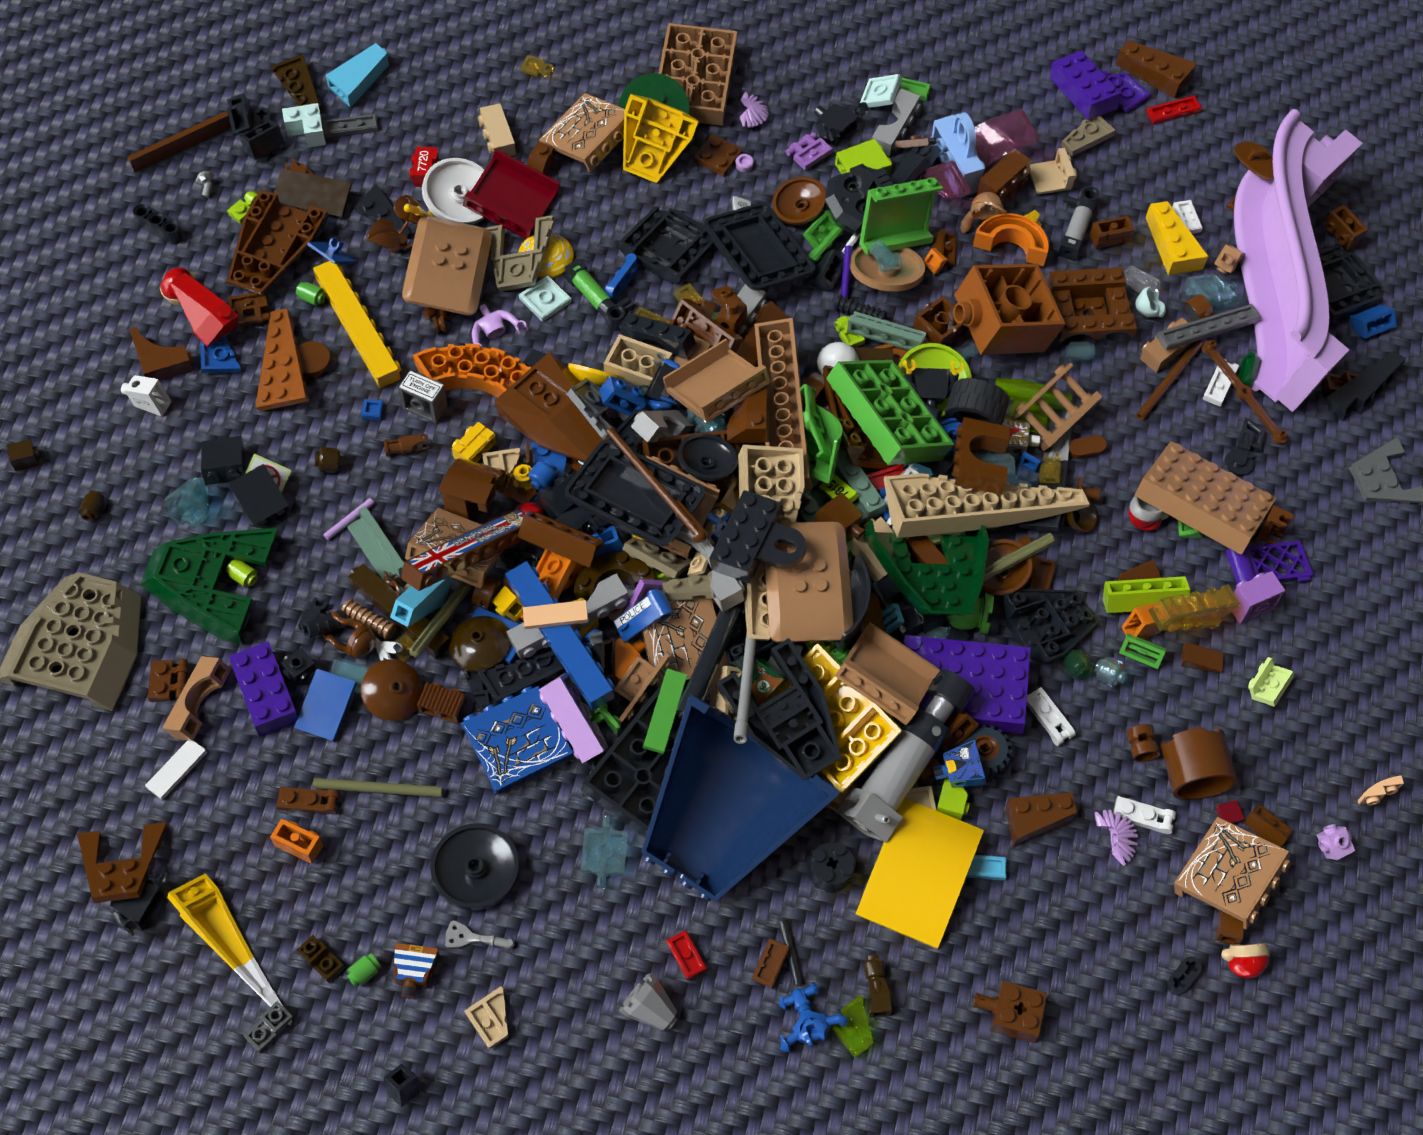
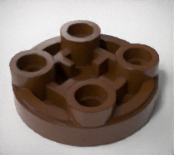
(314, 358)

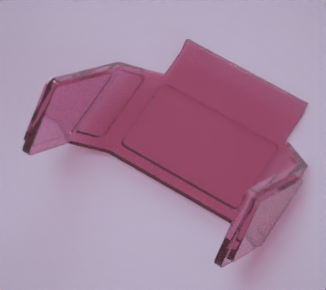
(993, 140)

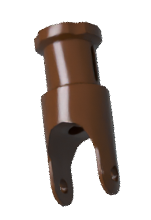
(406, 444)

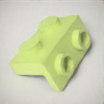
(1270, 683)

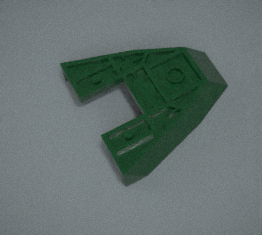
(188, 570)
(935, 587)

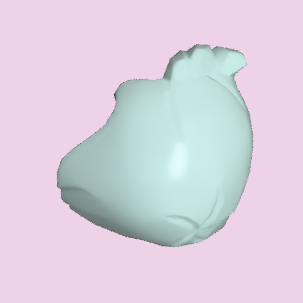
(1149, 304)

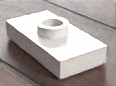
(1188, 215)

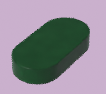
(1249, 368)

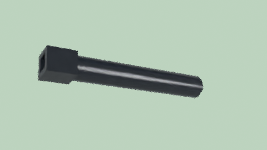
(711, 655)

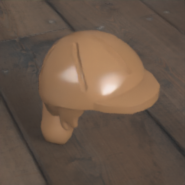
(982, 207)

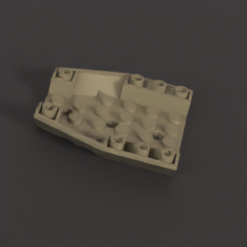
(93, 660)

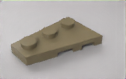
(1088, 135)
(663, 561)
(688, 587)

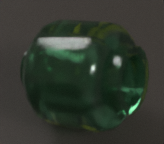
(1077, 664)

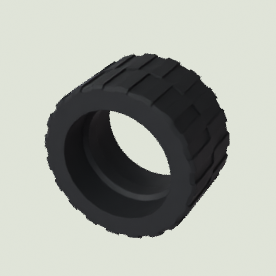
(977, 401)

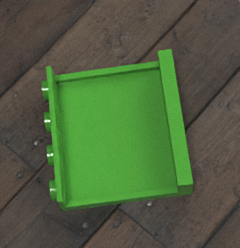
(899, 215)

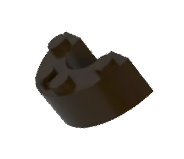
(627, 568)

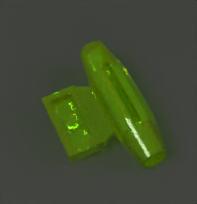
(1023, 391)

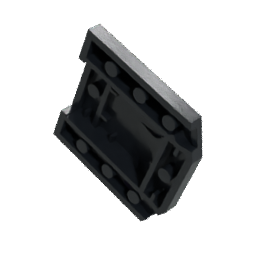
(667, 243)
(1347, 282)

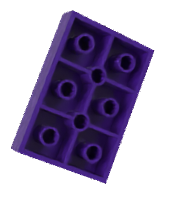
(994, 671)

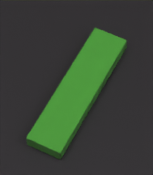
(665, 711)

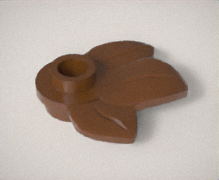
(393, 581)

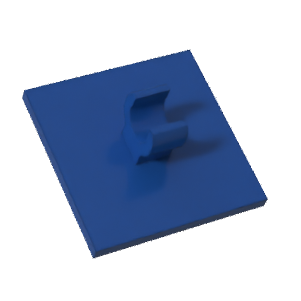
(332, 252)

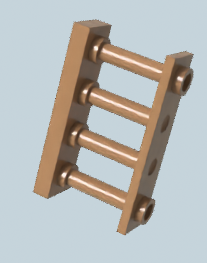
(1061, 424)

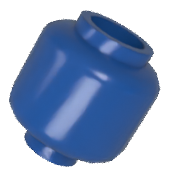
(543, 474)

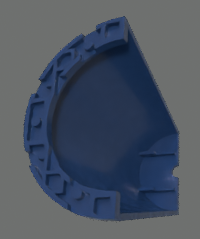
(725, 804)

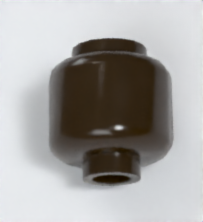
(328, 460)

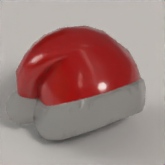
(1144, 515)

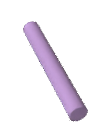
(347, 520)

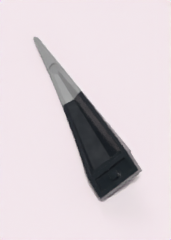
(1053, 522)

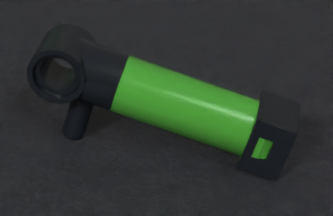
(577, 275)

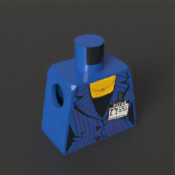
(962, 766)

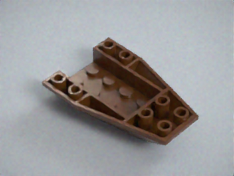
(271, 241)
(855, 441)

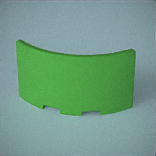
(833, 432)

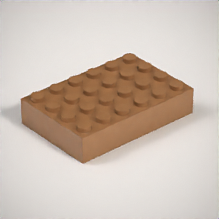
(702, 65)
(1205, 497)

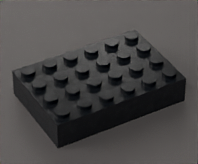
(630, 775)

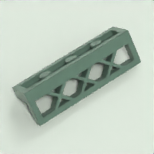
(885, 331)

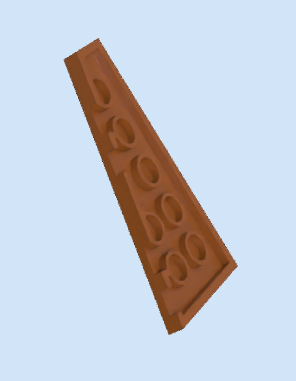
(282, 368)

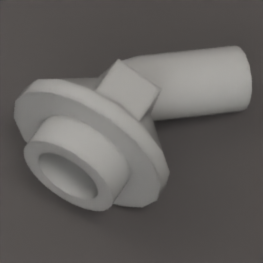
(205, 178)

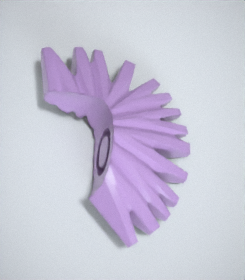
(755, 111)
(1119, 834)

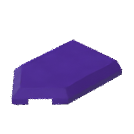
(1131, 91)

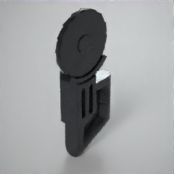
(1240, 459)

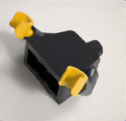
(930, 383)

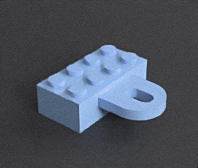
(957, 141)

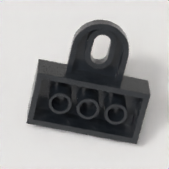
(752, 539)

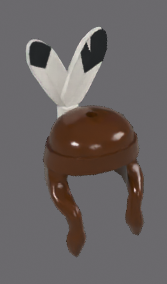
(362, 640)

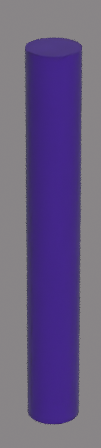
(846, 271)

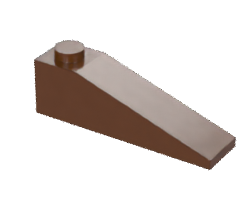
(749, 419)

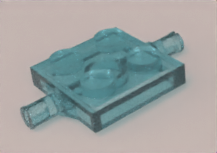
(1211, 288)
(604, 851)

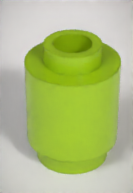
(242, 573)

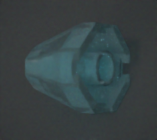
(188, 502)

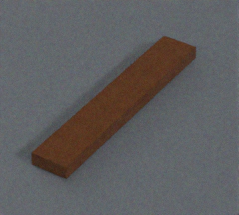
(179, 142)

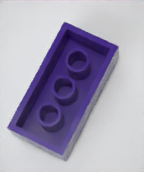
(1085, 85)
(263, 688)

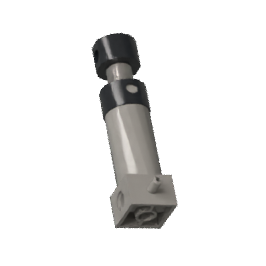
(876, 803)

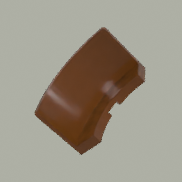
(474, 482)

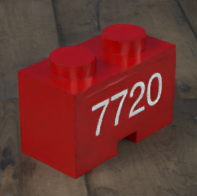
(422, 161)

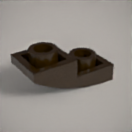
(320, 959)

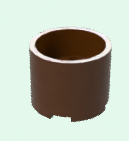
(1199, 764)

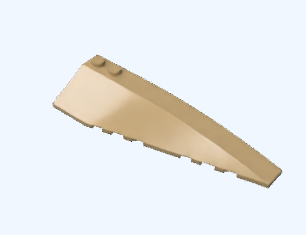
(778, 476)
(937, 506)

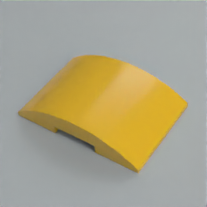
(859, 724)
(920, 873)

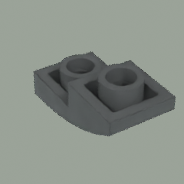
(269, 1027)

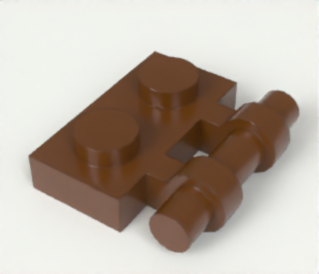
(249, 303)
(162, 677)

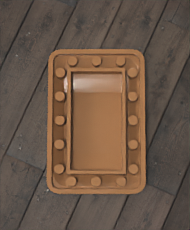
(447, 265)
(814, 596)

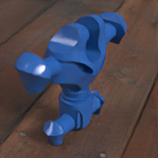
(811, 1024)

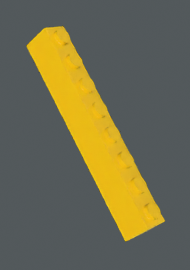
(357, 324)

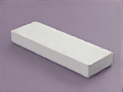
(175, 769)

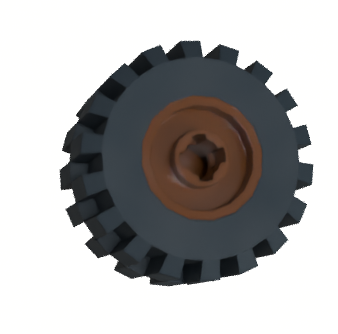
(993, 751)

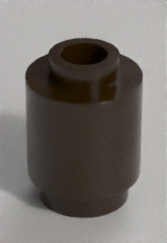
(91, 506)

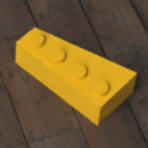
(1174, 241)

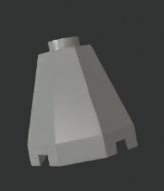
(650, 1004)

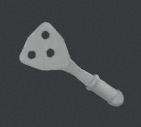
(470, 937)

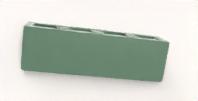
(375, 544)

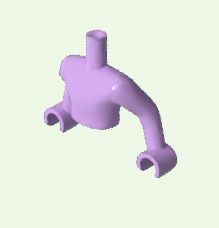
(493, 324)

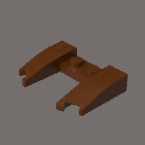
(691, 316)

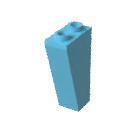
(417, 604)

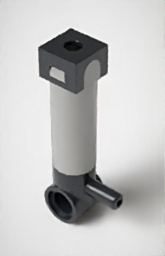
(1079, 222)

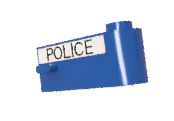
(647, 611)

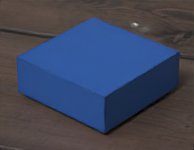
(372, 409)

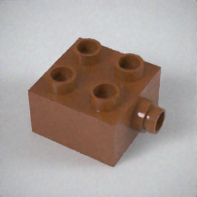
(1008, 309)

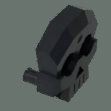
(847, 204)

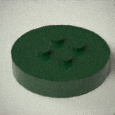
(659, 88)

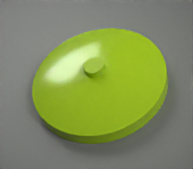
(938, 357)

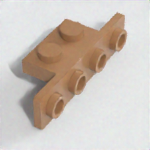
(636, 680)

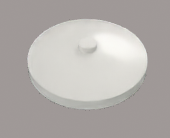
(446, 188)

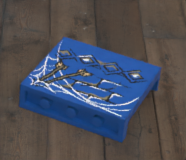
(516, 739)

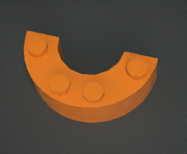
(1017, 230)

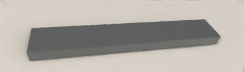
(1208, 326)

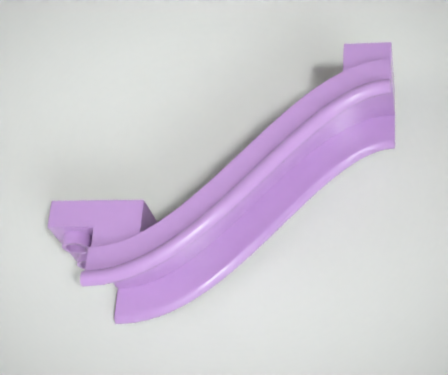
(1284, 264)

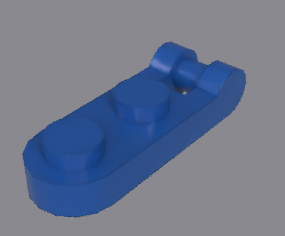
(622, 277)

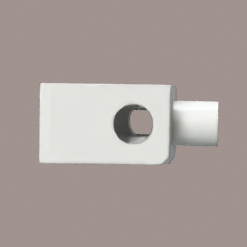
(147, 394)

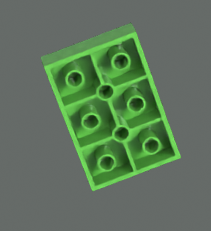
(889, 411)

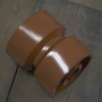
(1143, 743)

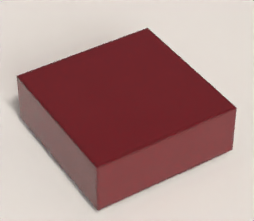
(1230, 812)

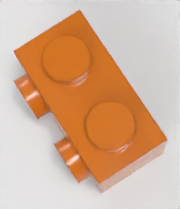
(297, 841)

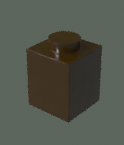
(23, 454)

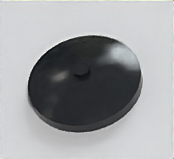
(474, 866)

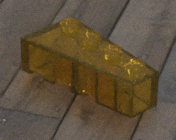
(1194, 609)

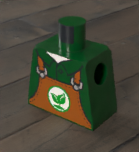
(764, 680)

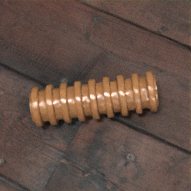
(378, 625)

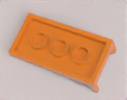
(555, 572)

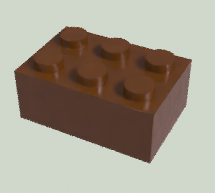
(1006, 176)

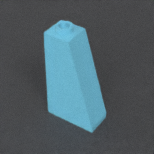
(358, 74)

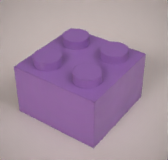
(1257, 596)

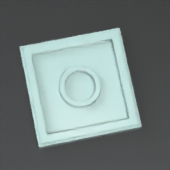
(881, 90)
(545, 298)

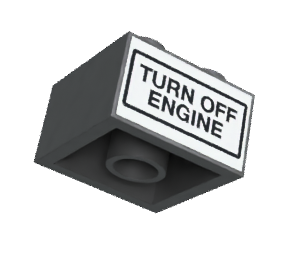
(423, 396)

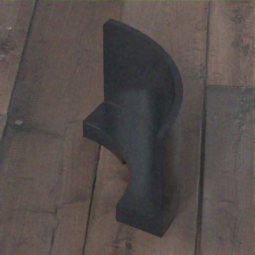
(860, 598)

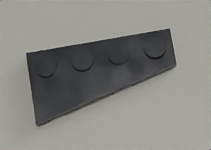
(515, 677)

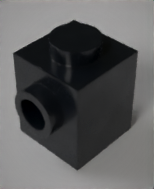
(401, 1085)

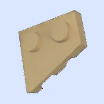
(503, 460)
(490, 1018)

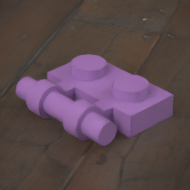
(812, 153)

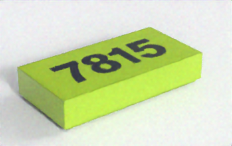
(838, 486)

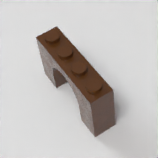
(971, 471)

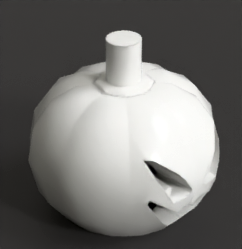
(835, 352)

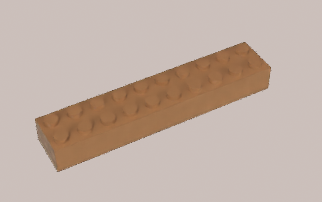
(779, 354)

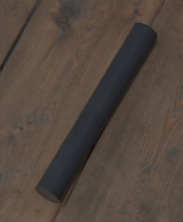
(792, 960)

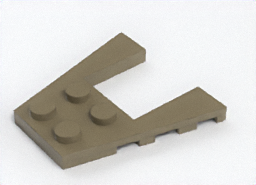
(520, 268)

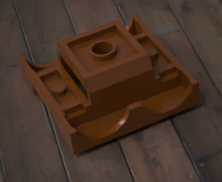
(1083, 292)

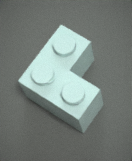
(306, 121)

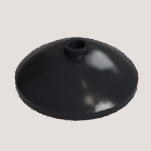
(707, 457)

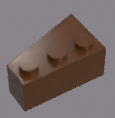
(1038, 814)

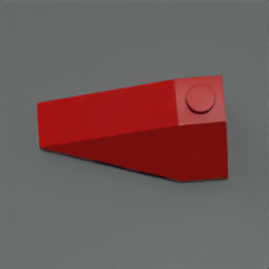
(206, 312)

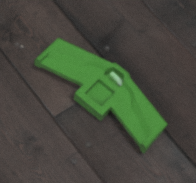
(814, 423)

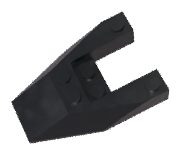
(793, 723)

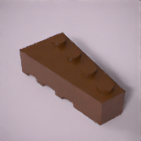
(1156, 67)

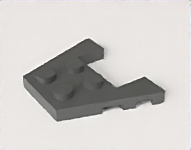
(589, 402)
(1377, 479)

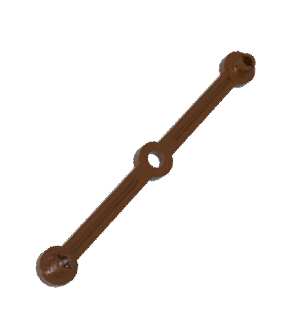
(1278, 436)

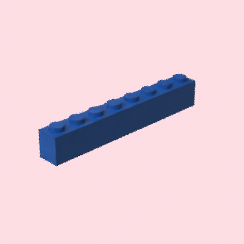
(562, 639)

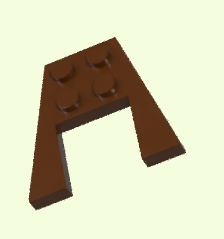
(119, 878)

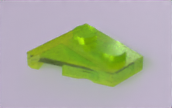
(856, 1033)

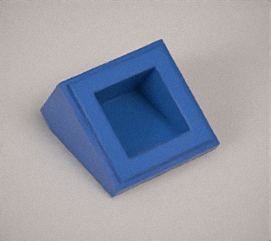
(1030, 462)

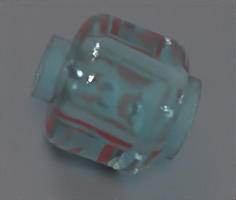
(1110, 671)

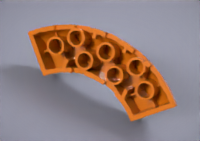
(470, 367)

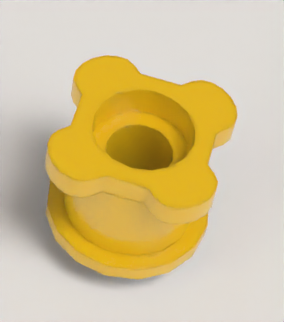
(521, 475)

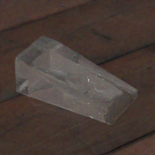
(1139, 280)

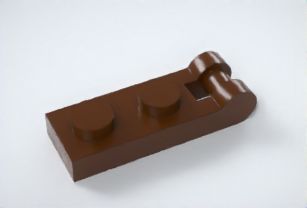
(307, 800)

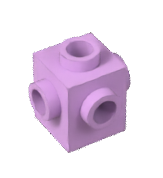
(1335, 842)

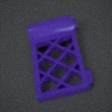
(1246, 566)

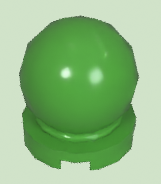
(978, 618)

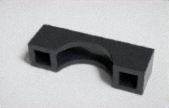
(674, 338)

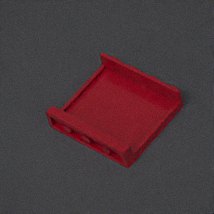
(511, 194)

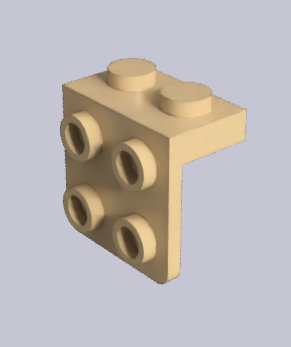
(1053, 175)

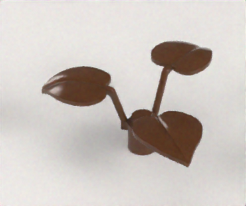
(384, 232)

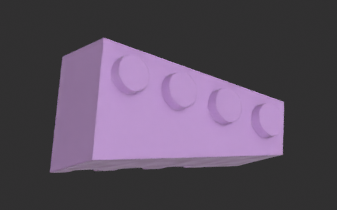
(573, 717)

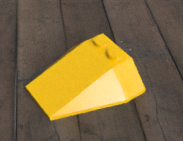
(654, 136)

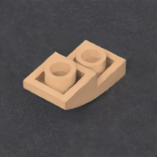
(1380, 789)

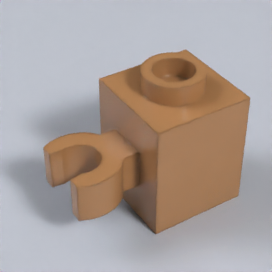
(1228, 259)

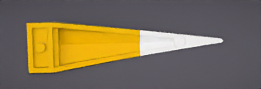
(208, 915)

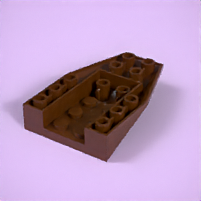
(546, 414)

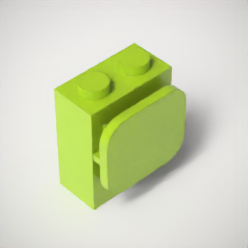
(868, 153)

